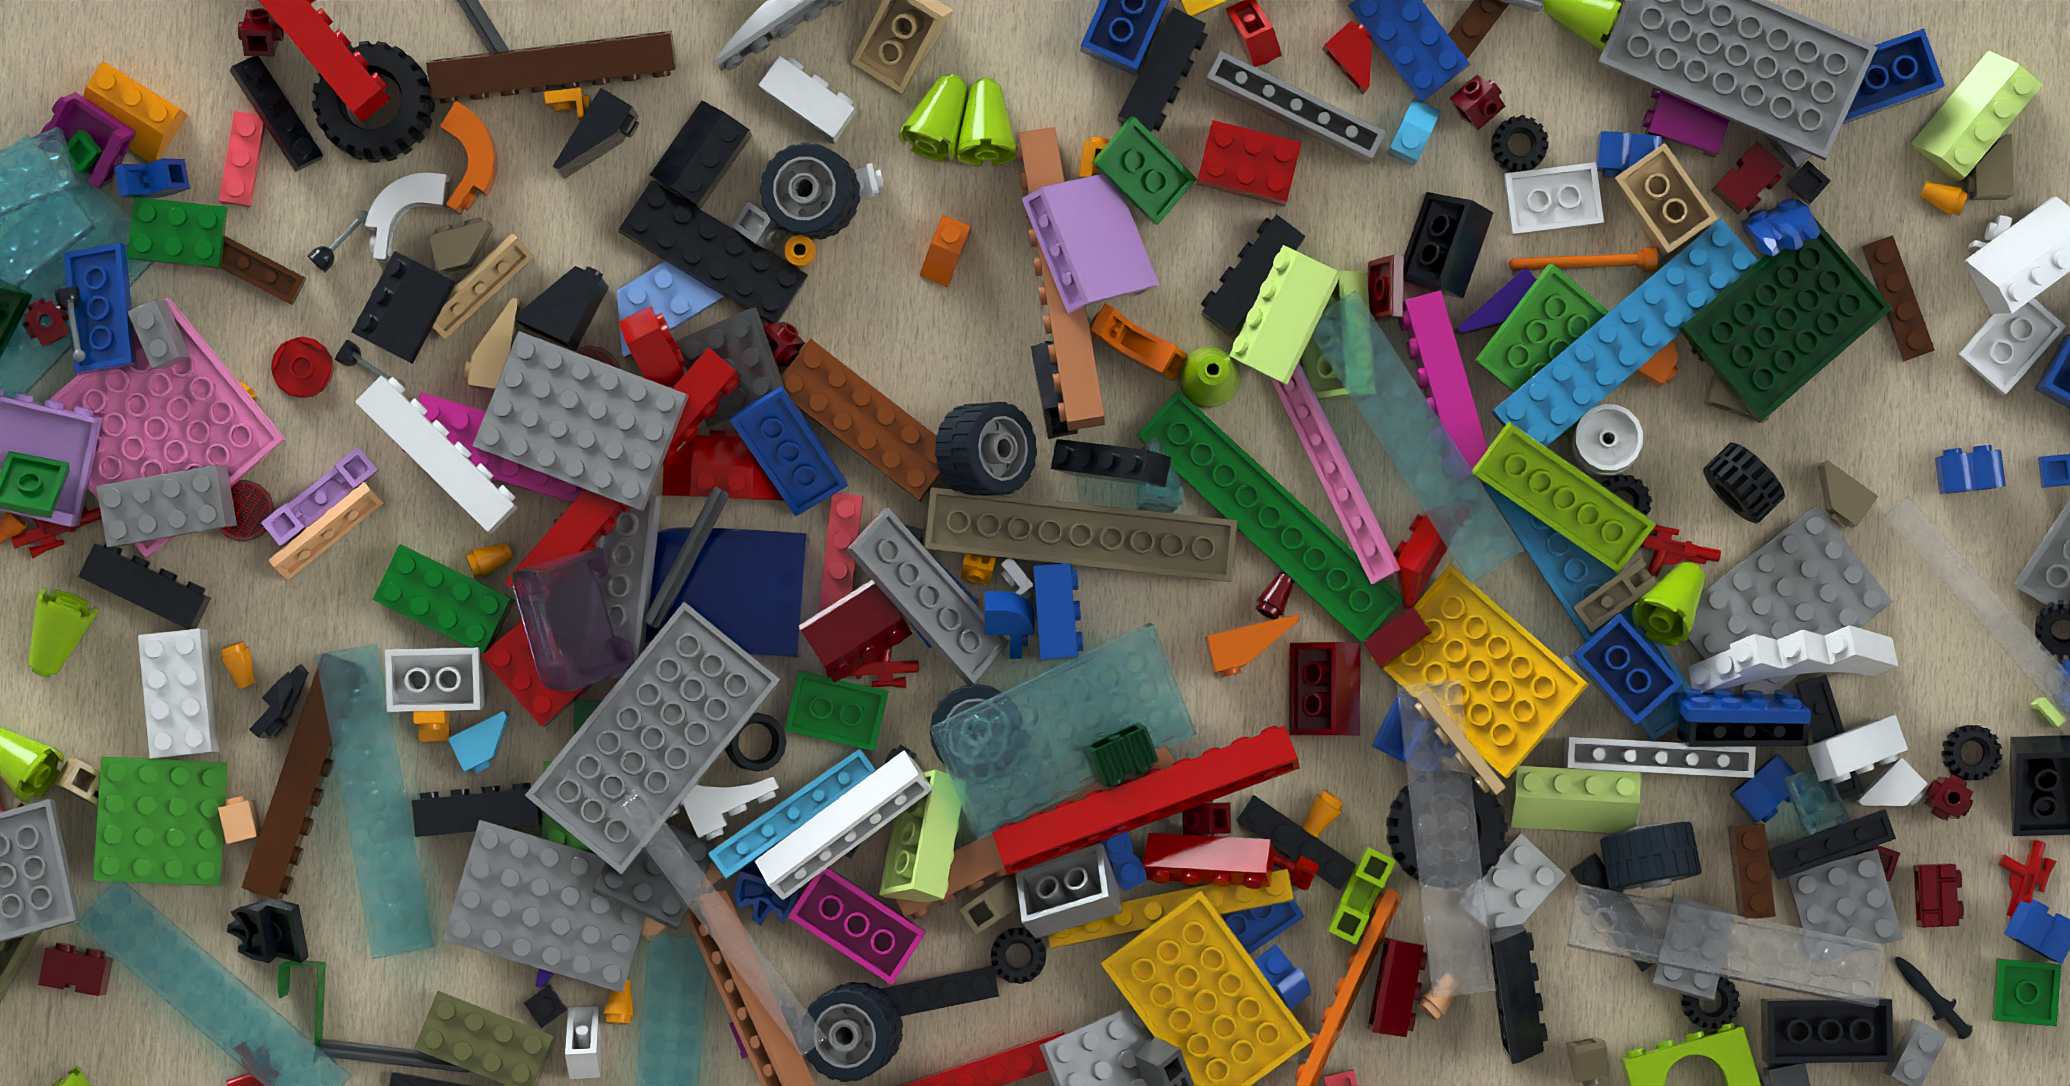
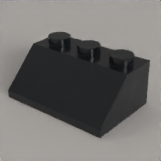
(701, 154)
(1445, 244)
(403, 307)

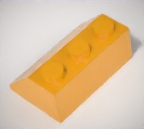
(138, 108)

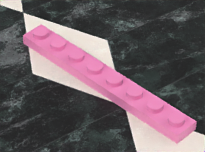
(1337, 476)

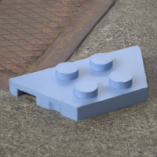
(669, 293)

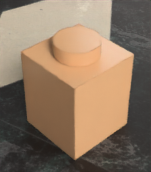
(239, 820)

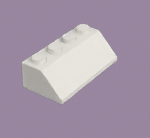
(2023, 258)

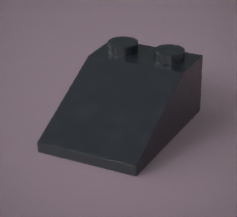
(598, 132)
(2040, 785)

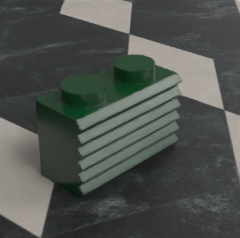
(1121, 755)

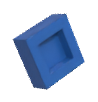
(2054, 470)

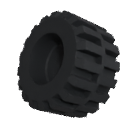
(1744, 482)

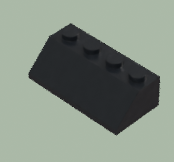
(1515, 993)

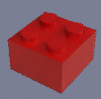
(653, 347)

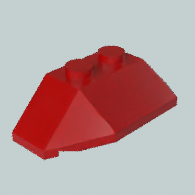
(717, 463)
(1418, 558)

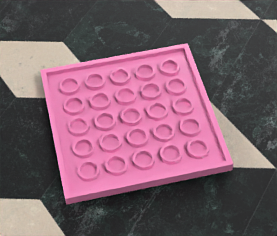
(171, 418)

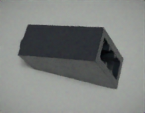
(566, 307)
(1049, 398)

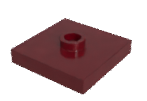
(1386, 287)

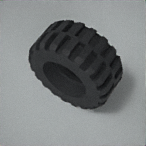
(397, 134)
(1489, 822)

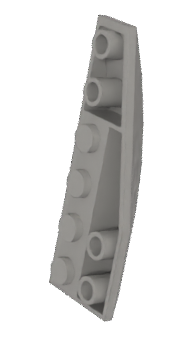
(768, 22)

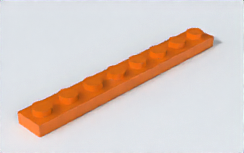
(1348, 988)

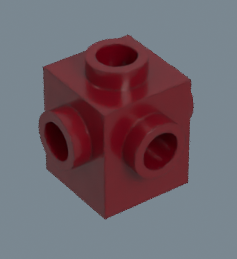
(259, 33)
(1478, 101)
(46, 334)
(783, 342)
(1938, 793)
(1201, 819)

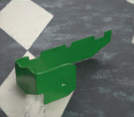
(284, 978)

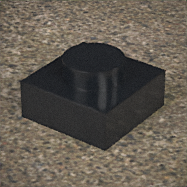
(1808, 182)
(545, 1006)

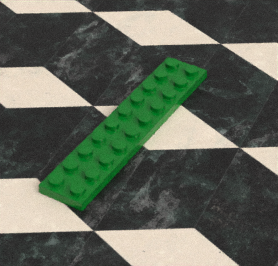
(1270, 517)

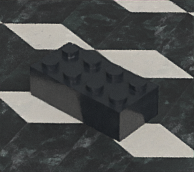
(1826, 1031)

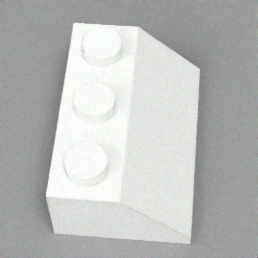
(434, 679)

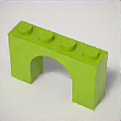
(1725, 1047)

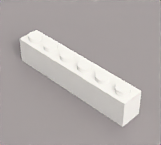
(436, 453)
(1658, 757)
(843, 825)

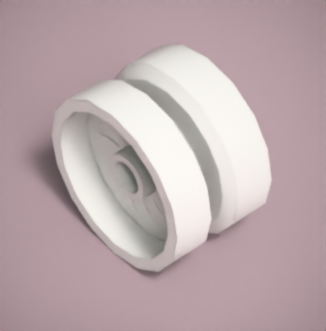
(1602, 458)

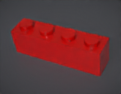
(1209, 860)

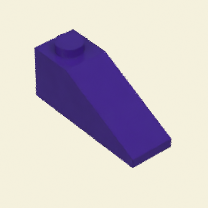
(1500, 306)

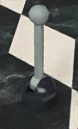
(323, 256)
(69, 299)
(351, 355)

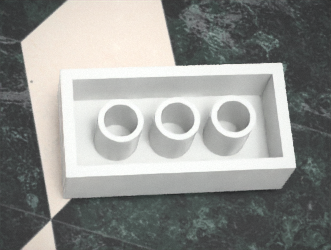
(178, 693)

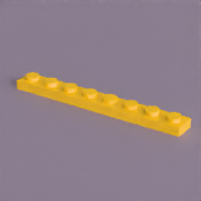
(1145, 911)

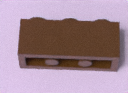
(1751, 871)

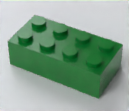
(443, 599)

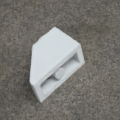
(1894, 786)
(583, 1042)

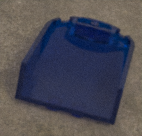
(740, 584)

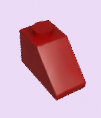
(1254, 32)
(1352, 54)

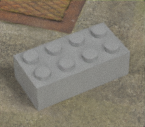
(166, 505)

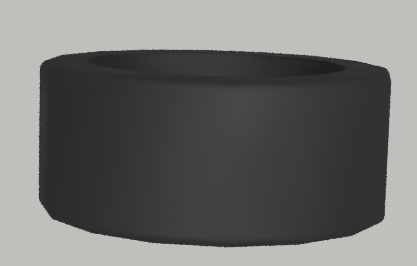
(773, 756)

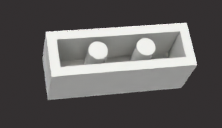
(808, 97)
(1857, 749)

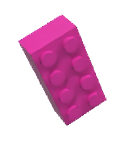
(857, 924)

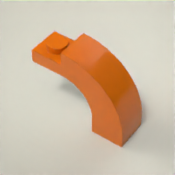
(481, 154)
(1136, 343)

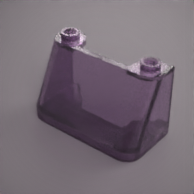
(570, 621)

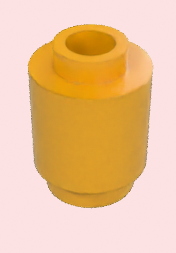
(807, 258)

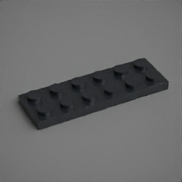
(712, 253)

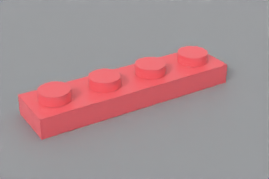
(838, 564)

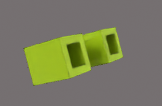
(1360, 894)

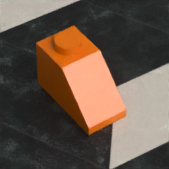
(945, 250)
(1661, 366)

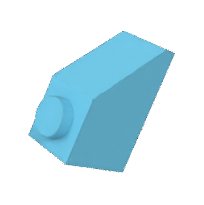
(1414, 132)
(480, 743)

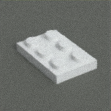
(1553, 198)
(2011, 344)
(1518, 883)

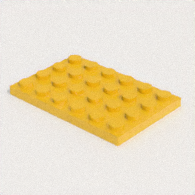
(1507, 677)
(1206, 996)

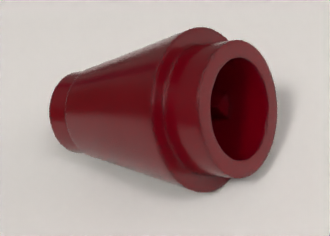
(1275, 597)

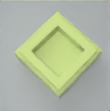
(2047, 712)

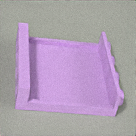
(1089, 241)
(56, 435)

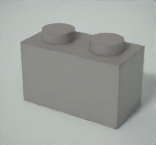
(159, 334)
(1915, 1054)

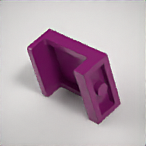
(1685, 123)
(109, 133)

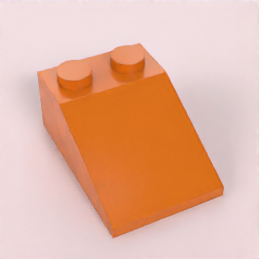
(1239, 646)

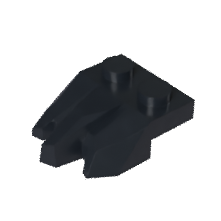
(281, 699)
(270, 931)

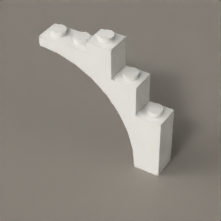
(1798, 653)
(708, 804)

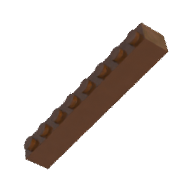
(551, 65)
(293, 801)

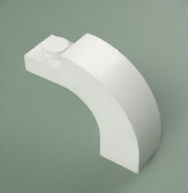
(396, 200)

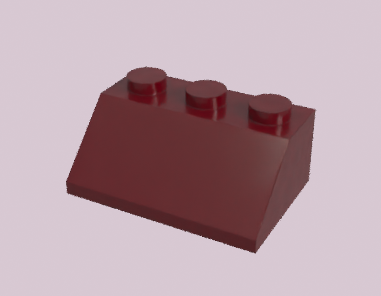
(855, 630)
(1324, 689)
(1397, 987)

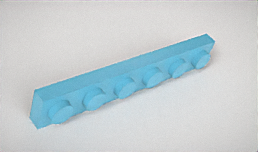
(790, 814)

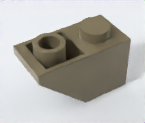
(460, 246)
(991, 905)

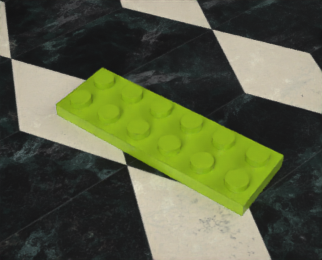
(1563, 497)

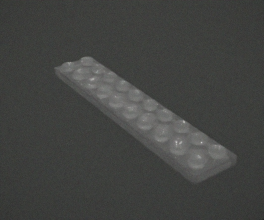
(1446, 847)
(1727, 946)

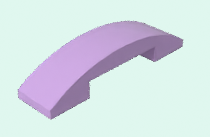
(324, 494)

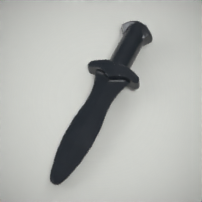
(1942, 1007)

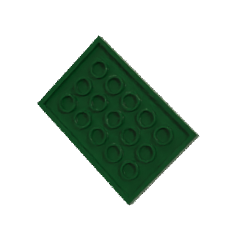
(1785, 322)

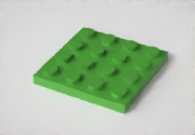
(1540, 329)
(159, 821)

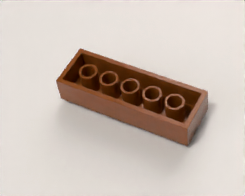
(863, 419)

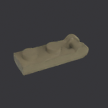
(1614, 595)

